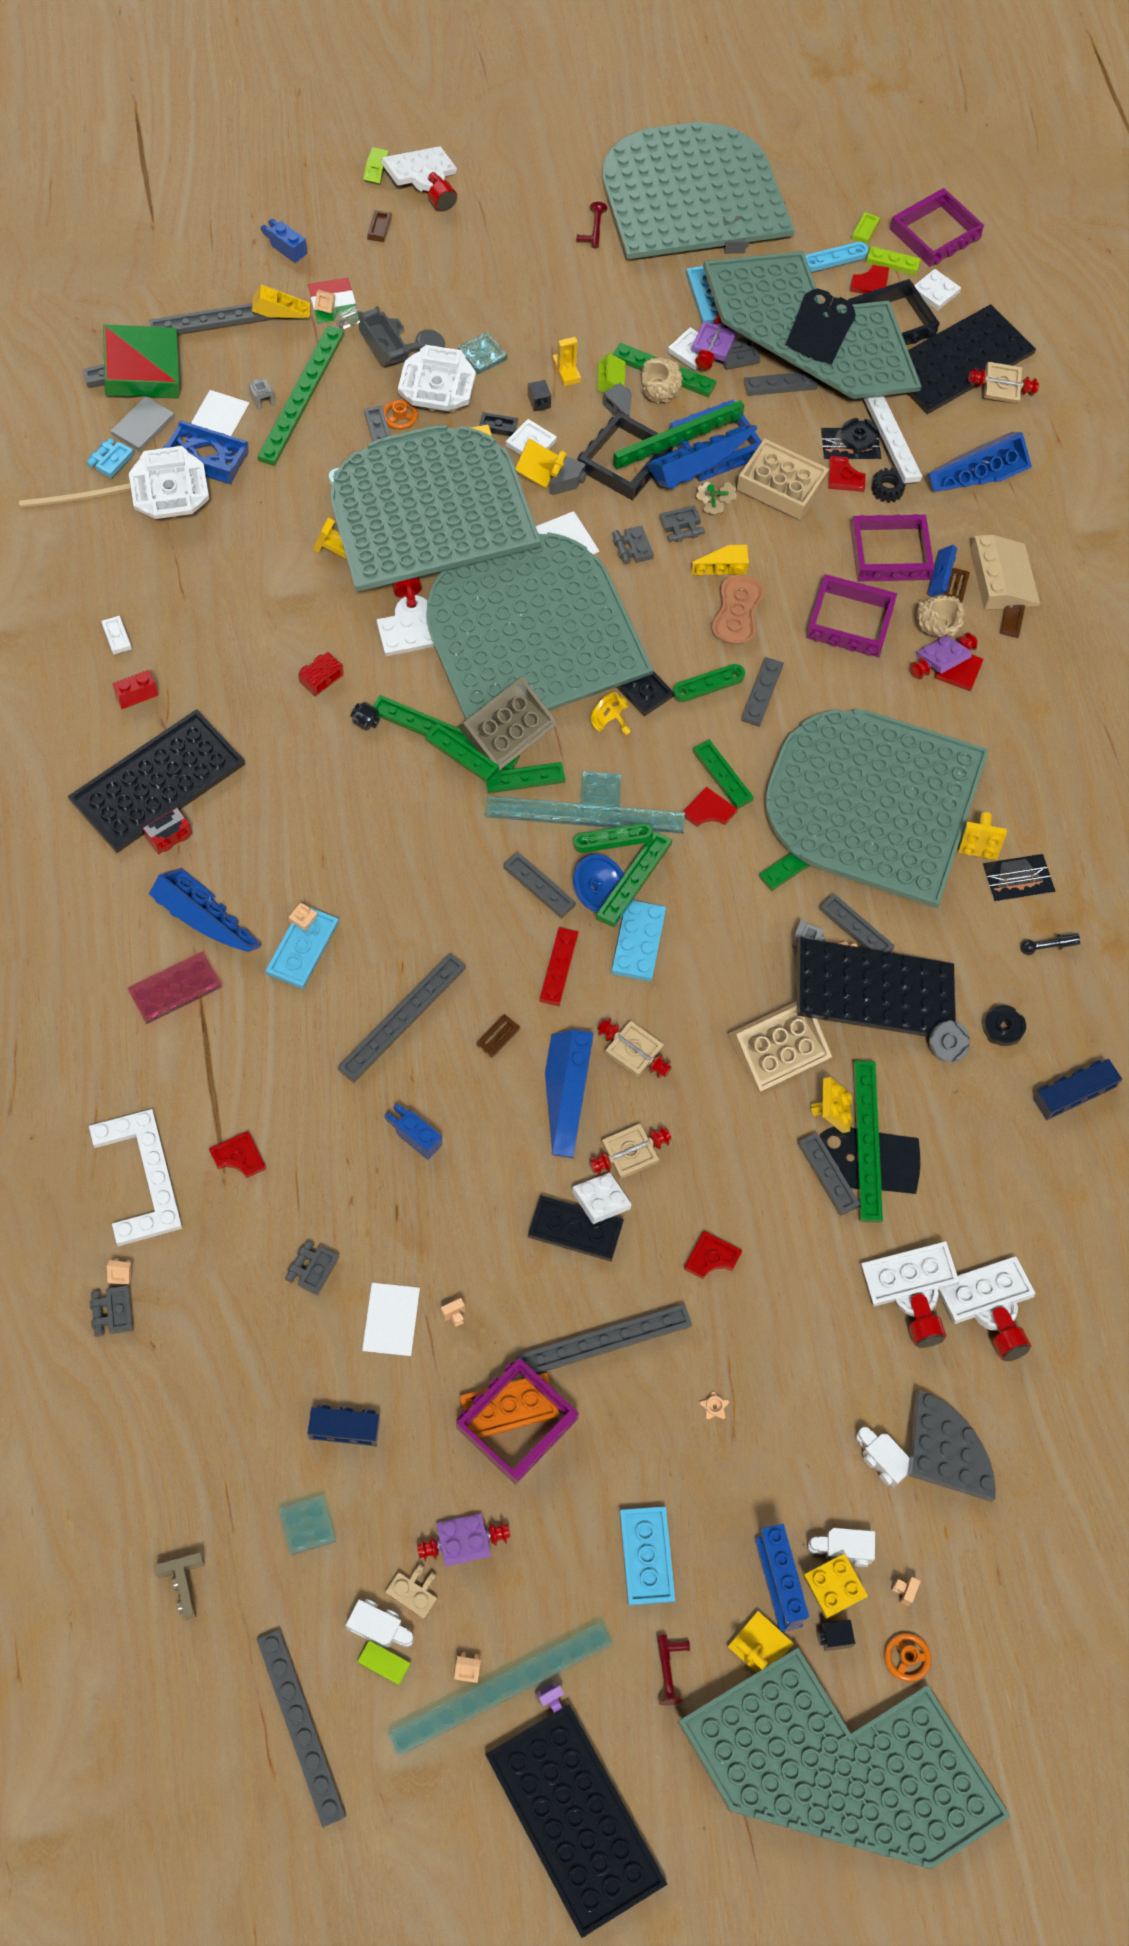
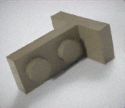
(180, 1582)

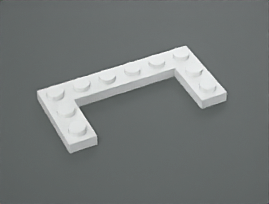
(166, 1214)

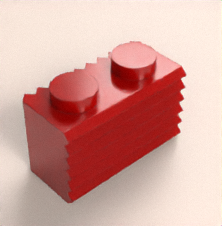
(320, 673)
(135, 689)

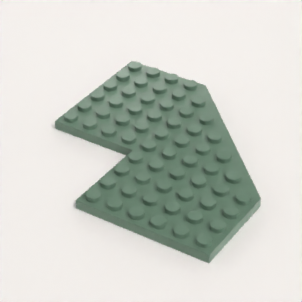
(762, 302)
(887, 1789)

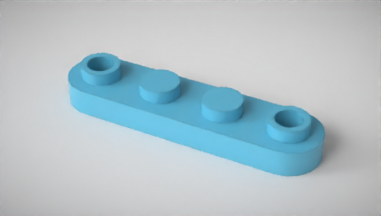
(837, 256)

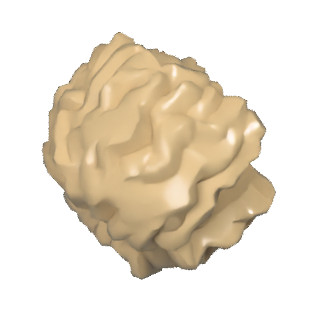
(661, 379)
(941, 616)

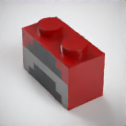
(167, 831)

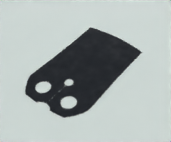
(820, 335)
(898, 1159)

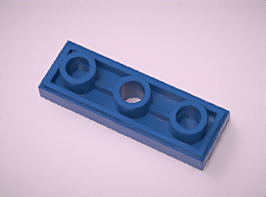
(942, 571)

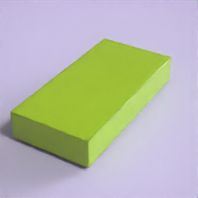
(865, 228)
(384, 1663)

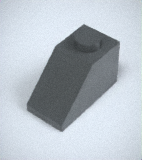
(618, 399)
(568, 477)

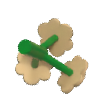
(708, 493)

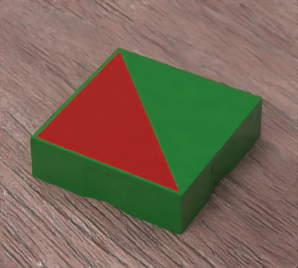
(140, 361)

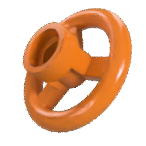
(399, 410)
(916, 1657)

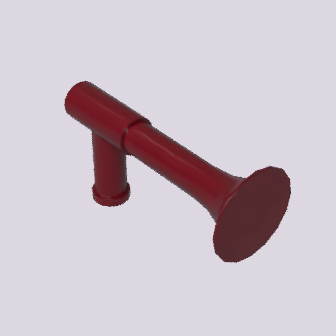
(598, 208)
(665, 1648)

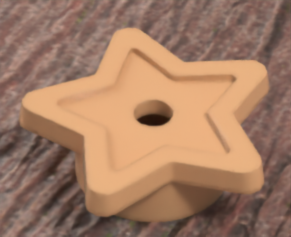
(708, 1406)

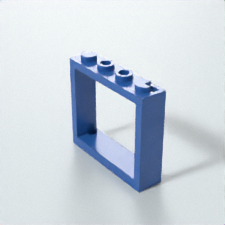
(736, 458)

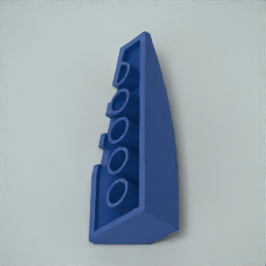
(685, 463)
(984, 464)
(197, 908)
(565, 1087)

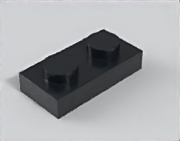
(499, 424)

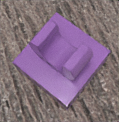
(550, 1695)

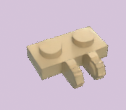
(411, 1595)

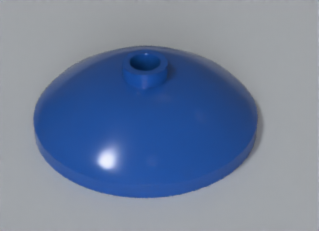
(600, 873)

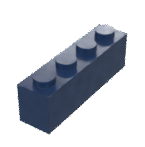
(1077, 1088)

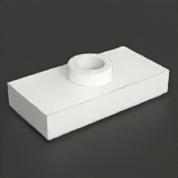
(116, 635)

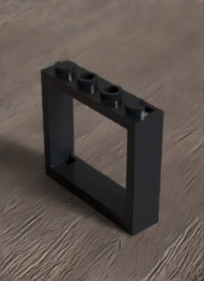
(906, 290)
(607, 477)

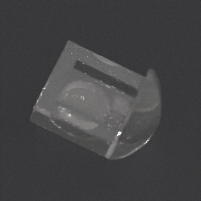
(347, 317)

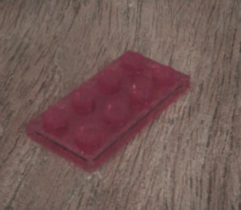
(174, 987)

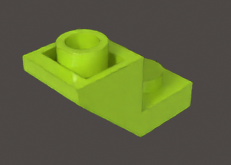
(374, 168)

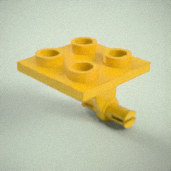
(539, 463)
(760, 1643)

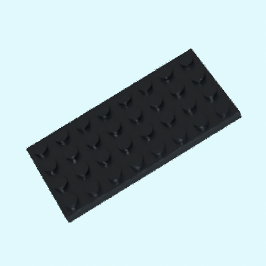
(950, 355)
(156, 780)
(873, 988)
(575, 1820)

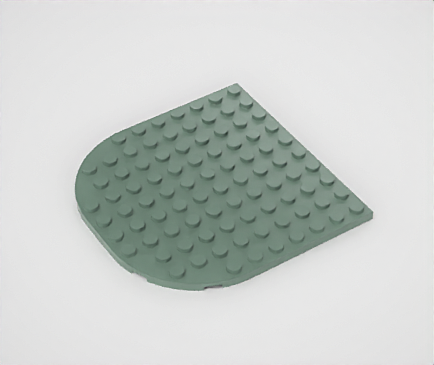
(680, 182)
(428, 505)
(534, 617)
(874, 800)

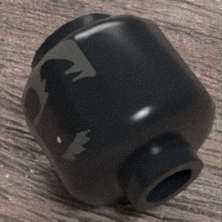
(365, 716)

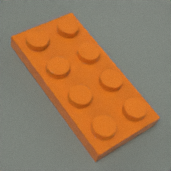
(512, 1409)

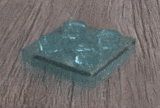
(483, 352)
(601, 789)
(307, 1525)

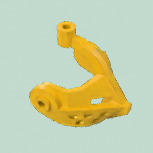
(597, 716)

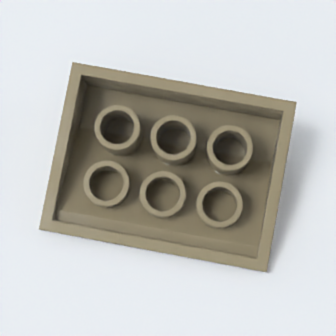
(508, 723)

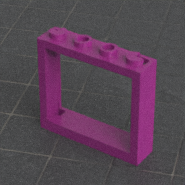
(954, 208)
(891, 572)
(857, 592)
(496, 1387)

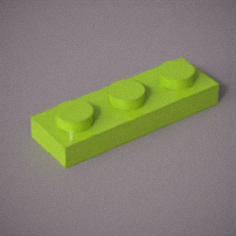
(894, 260)

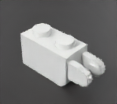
(884, 1456)
(856, 1544)
(378, 1626)

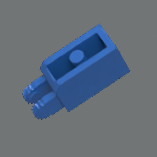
(285, 240)
(415, 1132)

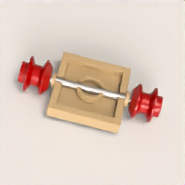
(1003, 382)
(634, 1048)
(630, 1151)

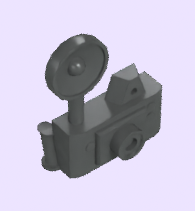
(384, 340)

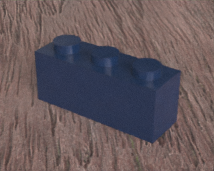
(344, 1425)

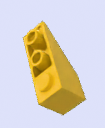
(279, 304)
(725, 561)

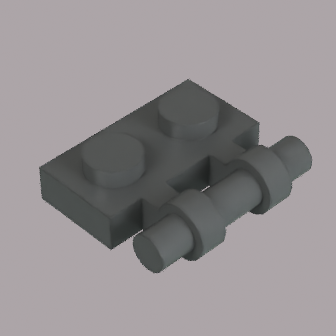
(742, 354)
(680, 519)
(638, 543)
(318, 1270)
(118, 1309)

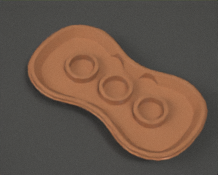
(736, 618)

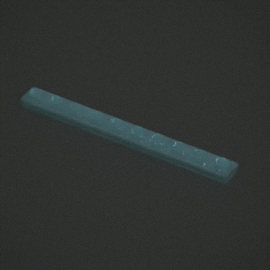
(583, 814)
(499, 1689)

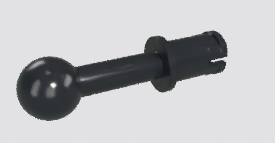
(1029, 947)

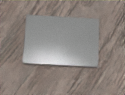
(142, 423)

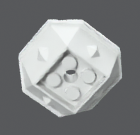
(437, 379)
(163, 470)

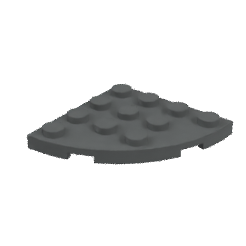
(948, 1450)

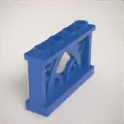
(224, 445)
(781, 1578)

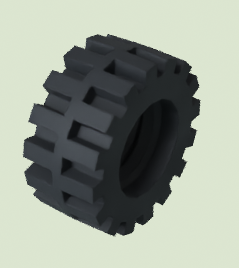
(884, 493)

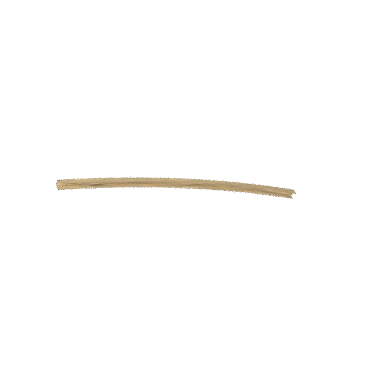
(75, 497)

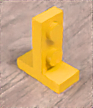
(566, 361)
(329, 539)

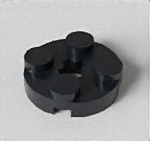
(856, 442)
(1000, 1036)

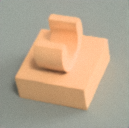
(324, 301)
(303, 917)
(119, 1272)
(453, 1311)
(907, 1590)
(467, 1668)

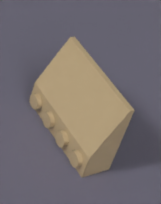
(782, 479)
(1003, 572)
(779, 1046)

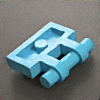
(113, 461)

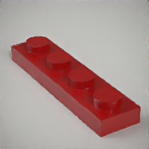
(559, 966)

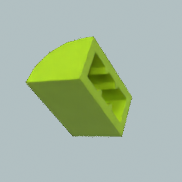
(610, 372)

